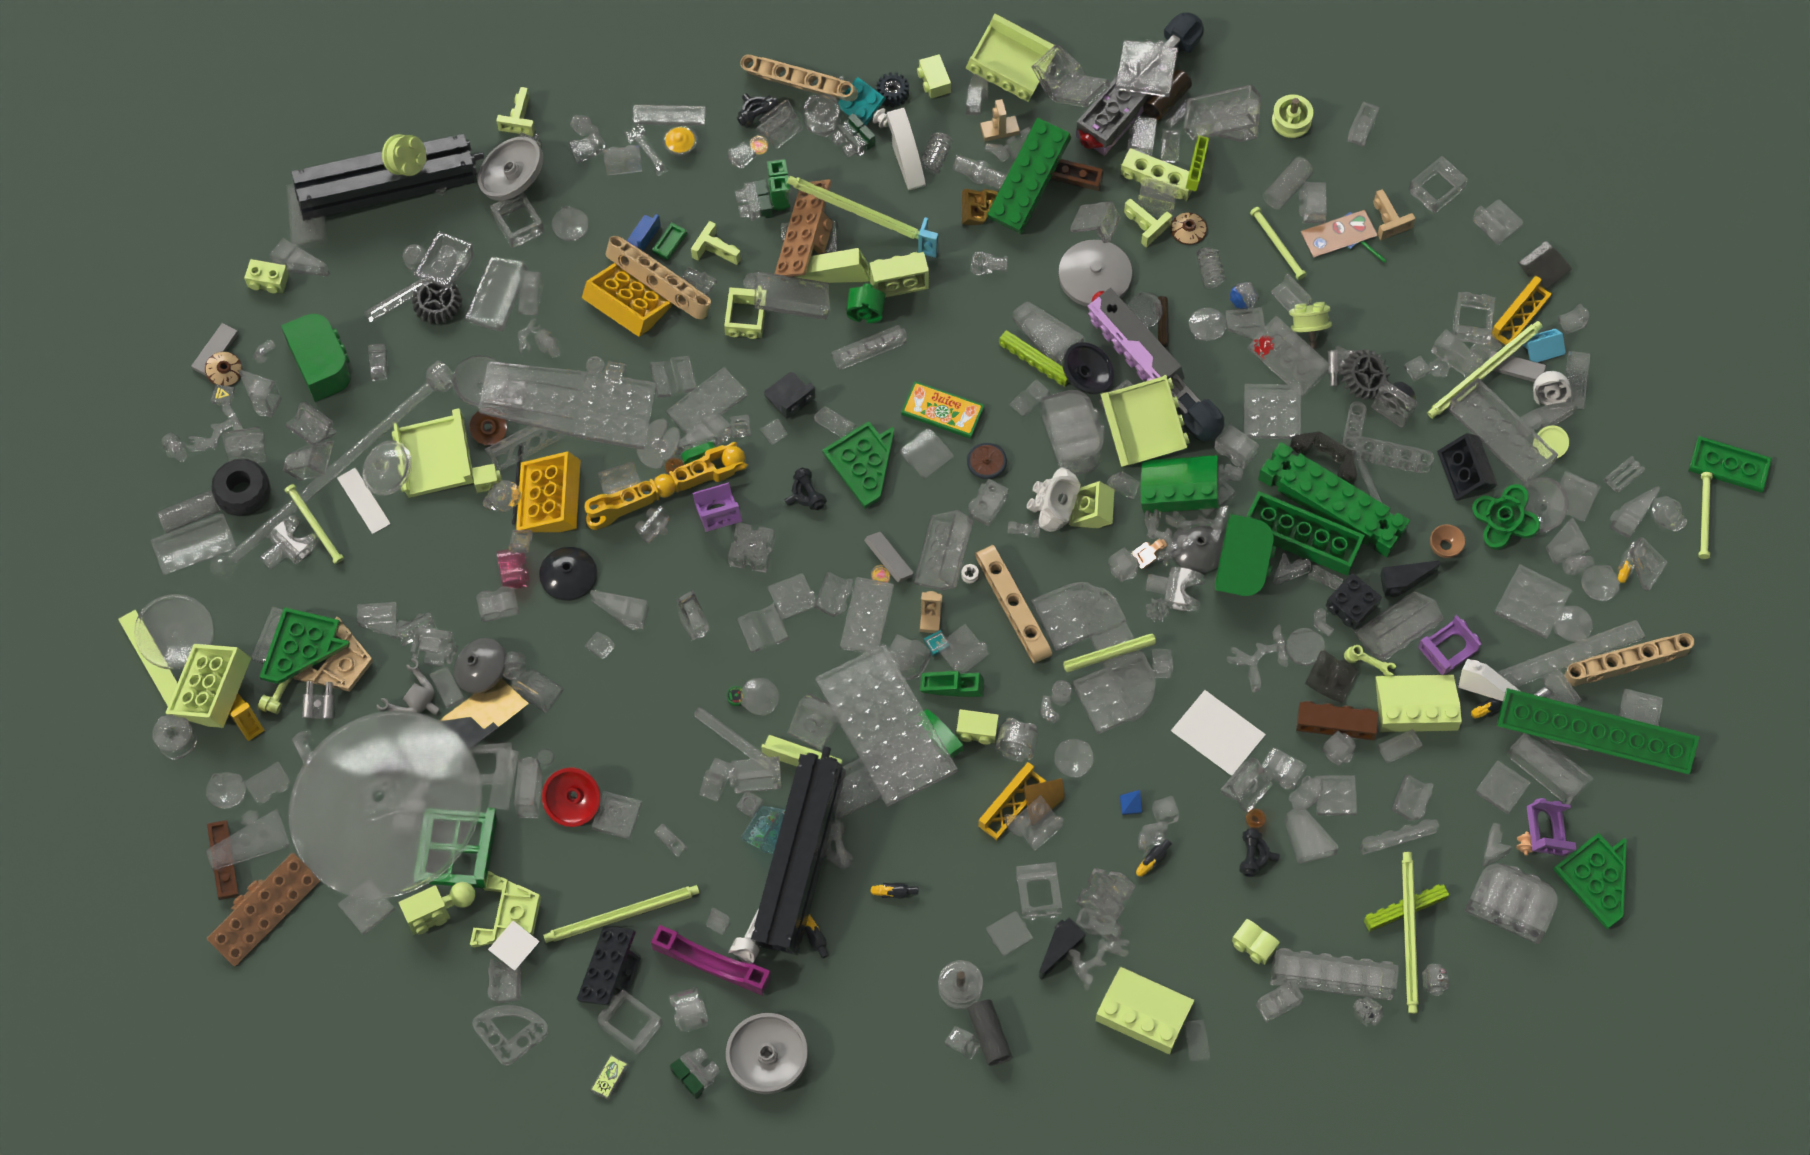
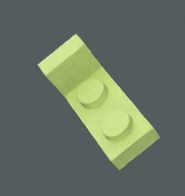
(516, 121)
(1151, 226)
(713, 244)

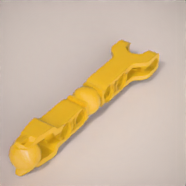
(664, 485)

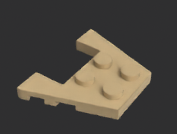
(342, 668)

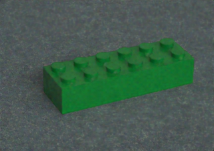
(1029, 175)
(1308, 533)

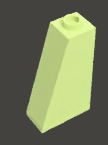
(838, 267)

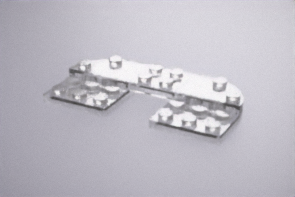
(1127, 682)

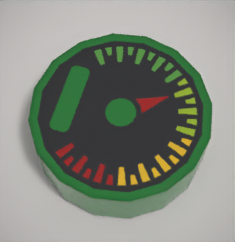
(734, 695)

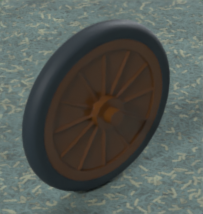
(986, 460)

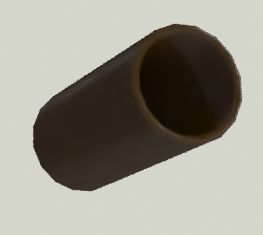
(1158, 106)

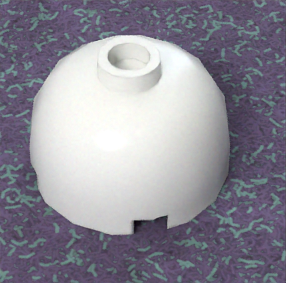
(1551, 388)

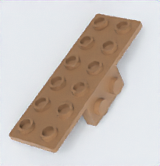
(806, 231)
(262, 908)

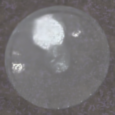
(170, 628)

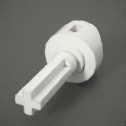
(744, 947)

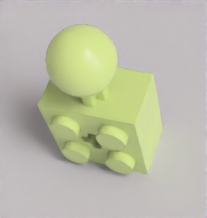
(429, 909)

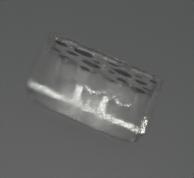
(1073, 430)
(1513, 901)

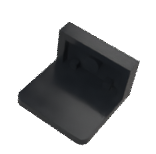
(790, 394)

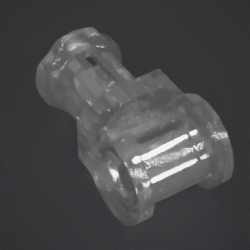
(987, 263)

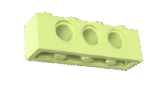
(1152, 167)

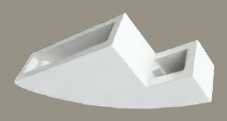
(905, 149)

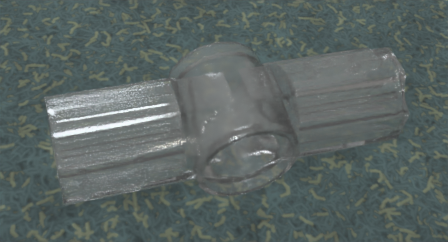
(979, 171)

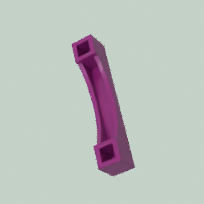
(739, 973)

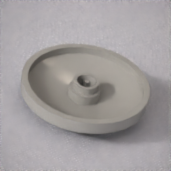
(510, 168)
(1094, 268)
(766, 1053)

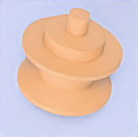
(1525, 846)

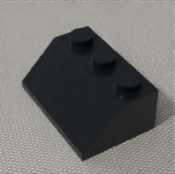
(1467, 467)

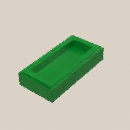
(669, 241)

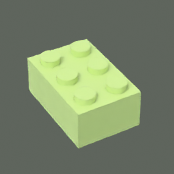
(900, 274)

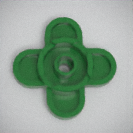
(1511, 504)

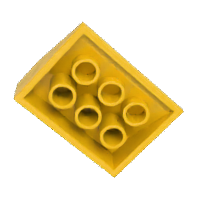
(625, 299)
(549, 493)

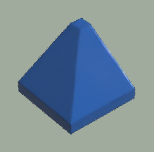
(1131, 803)

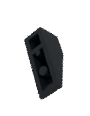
(1402, 578)
(1064, 938)

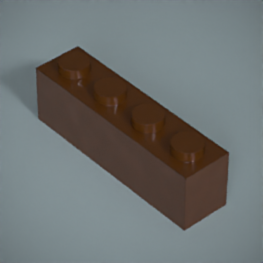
(1078, 175)
(1329, 719)

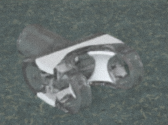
(287, 545)
(1175, 586)

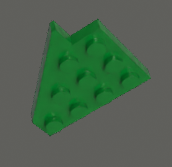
(862, 461)
(299, 644)
(1597, 877)

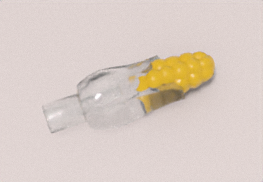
(1626, 565)

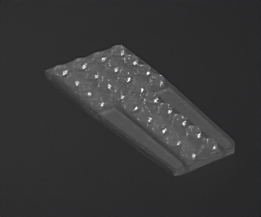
(570, 402)

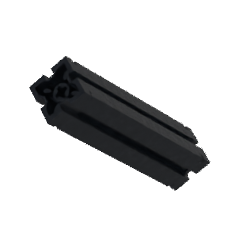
(367, 182)
(799, 853)

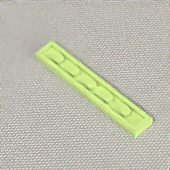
(162, 677)

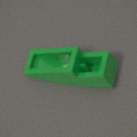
(952, 684)
(948, 739)

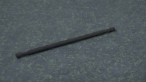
(517, 483)

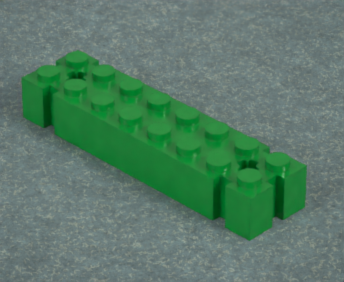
(1333, 498)

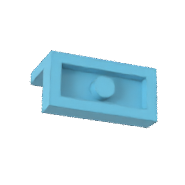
(927, 240)
(1545, 345)

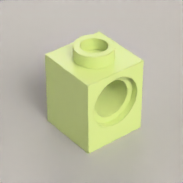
(485, 477)

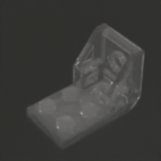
(1065, 79)

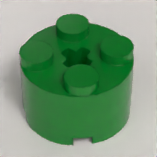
(865, 304)

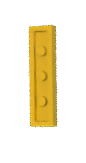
(1516, 307)
(1004, 799)

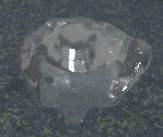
(502, 496)
(1668, 514)

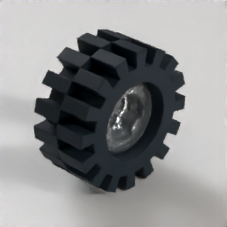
(892, 81)

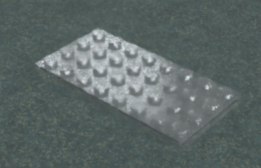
(886, 725)

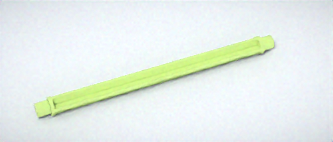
(854, 207)
(1487, 367)
(620, 914)
(1410, 932)

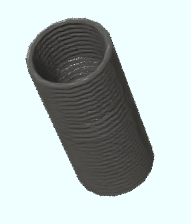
(986, 1027)

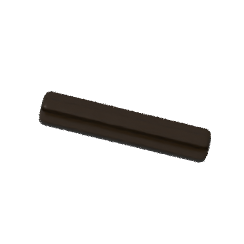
(1163, 335)

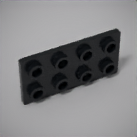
(610, 966)

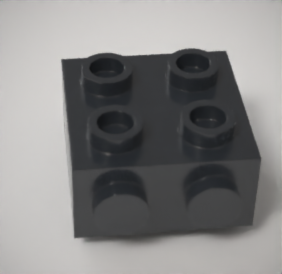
(1353, 601)

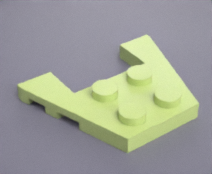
(515, 905)

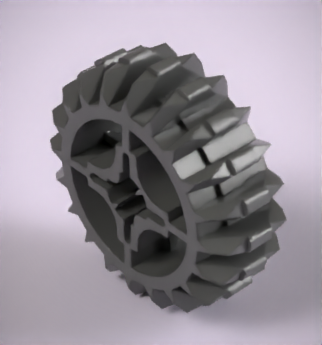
(435, 309)
(1359, 382)

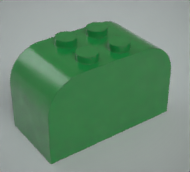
(318, 355)
(1245, 556)

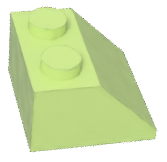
(1093, 506)

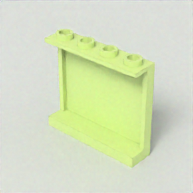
(1007, 57)
(1145, 421)
(437, 454)

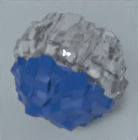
(1244, 295)

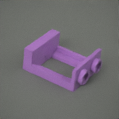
(719, 516)
(1456, 627)
(1558, 844)

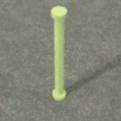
(1256, 212)
(1706, 477)
(314, 524)

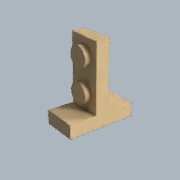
(1000, 125)
(1392, 223)
(930, 612)

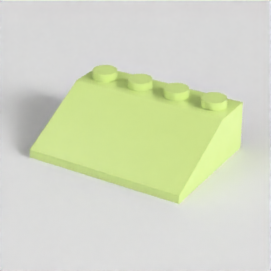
(209, 684)
(1418, 703)
(1144, 1010)

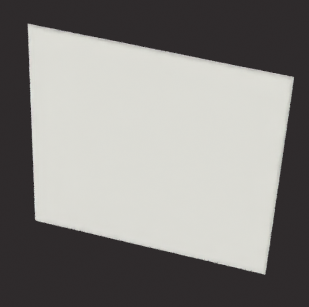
(513, 945)

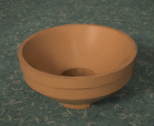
(1450, 534)

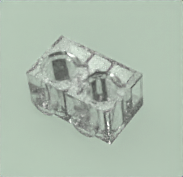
(1279, 1001)

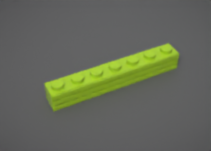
(1197, 163)
(1033, 357)
(1396, 912)

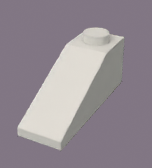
(1483, 680)

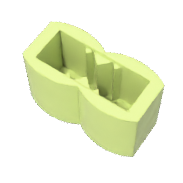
(1255, 942)

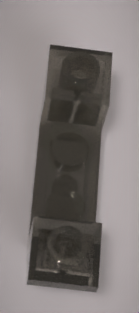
(1303, 443)

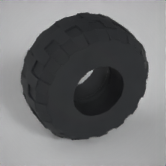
(237, 472)

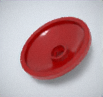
(560, 803)

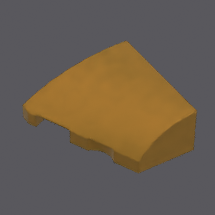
(976, 205)
(1051, 791)

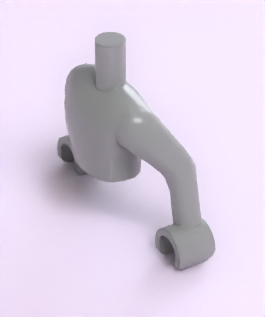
(417, 698)

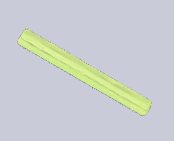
(1110, 652)

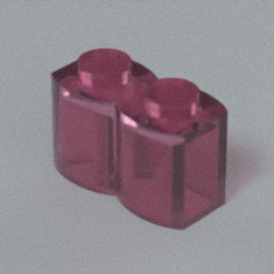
(512, 568)

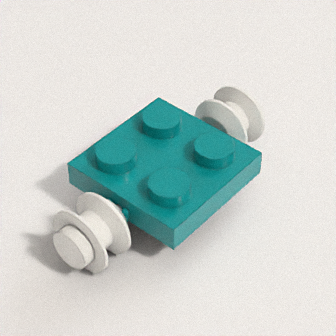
(866, 104)

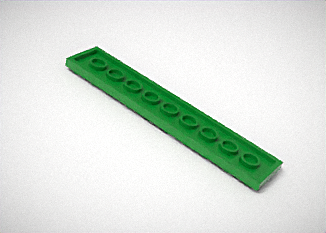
(1598, 731)

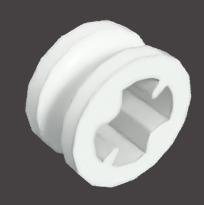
(969, 567)

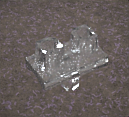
(654, 525)

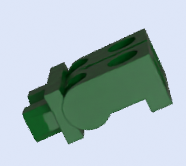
(778, 185)

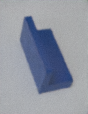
(644, 231)

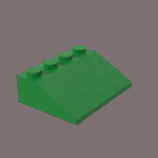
(1180, 484)

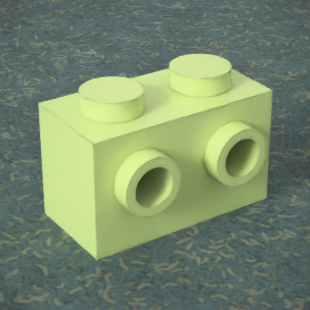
(934, 76)
(266, 276)
(977, 726)

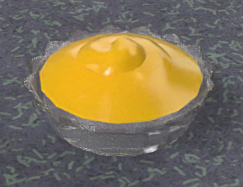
(680, 140)

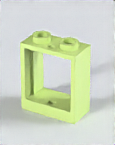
(743, 296)

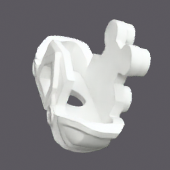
(1052, 513)

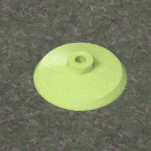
(1555, 438)

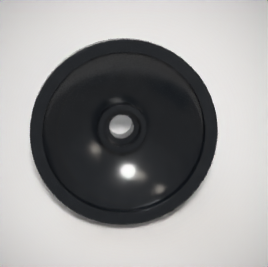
(1088, 368)
(570, 583)

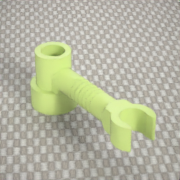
(1356, 653)
(272, 703)

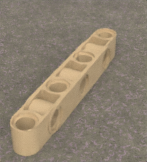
(798, 77)
(658, 277)
(1018, 615)
(1629, 659)

